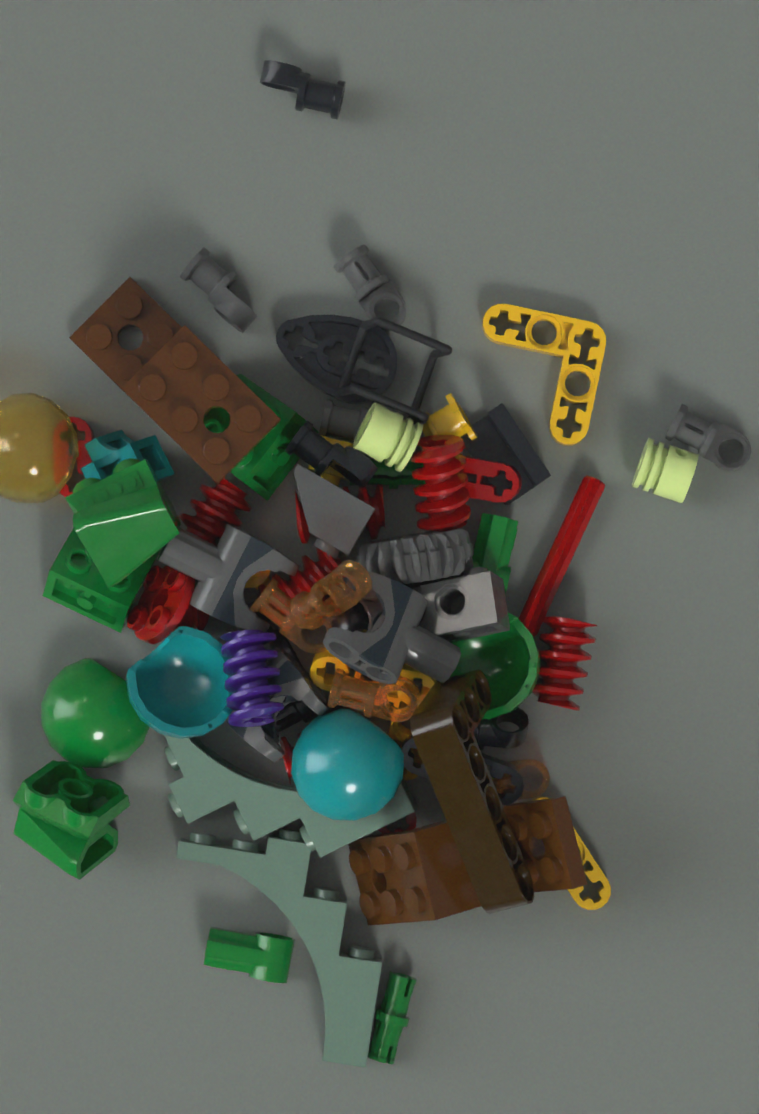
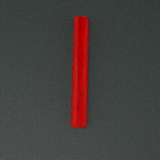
(561, 553)

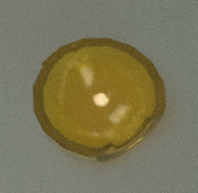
(35, 448)

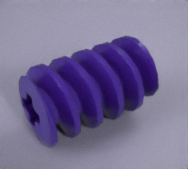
(250, 677)

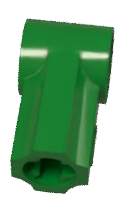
(494, 545)
(261, 955)

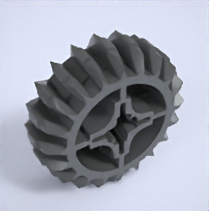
(418, 555)

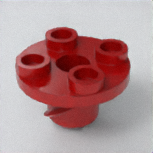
(165, 606)

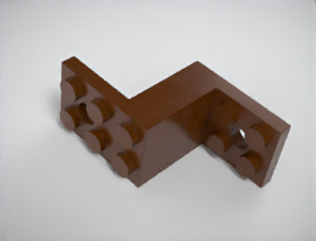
(175, 379)
(423, 876)

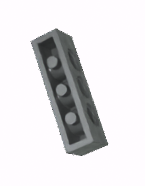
(483, 611)

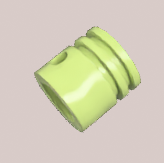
(387, 436)
(665, 470)

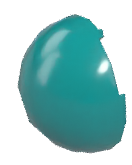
(181, 685)
(346, 766)

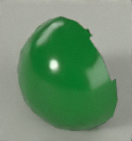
(508, 662)
(91, 716)

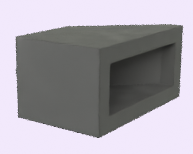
(331, 513)

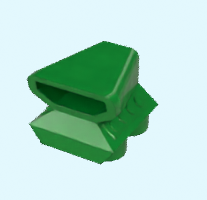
(123, 518)
(68, 816)

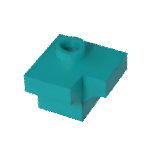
(115, 447)

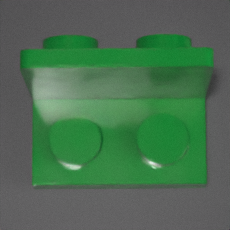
(267, 462)
(80, 587)

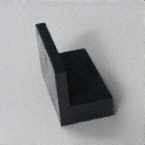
(504, 442)

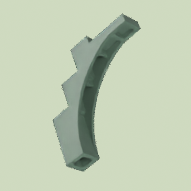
(263, 804)
(346, 978)

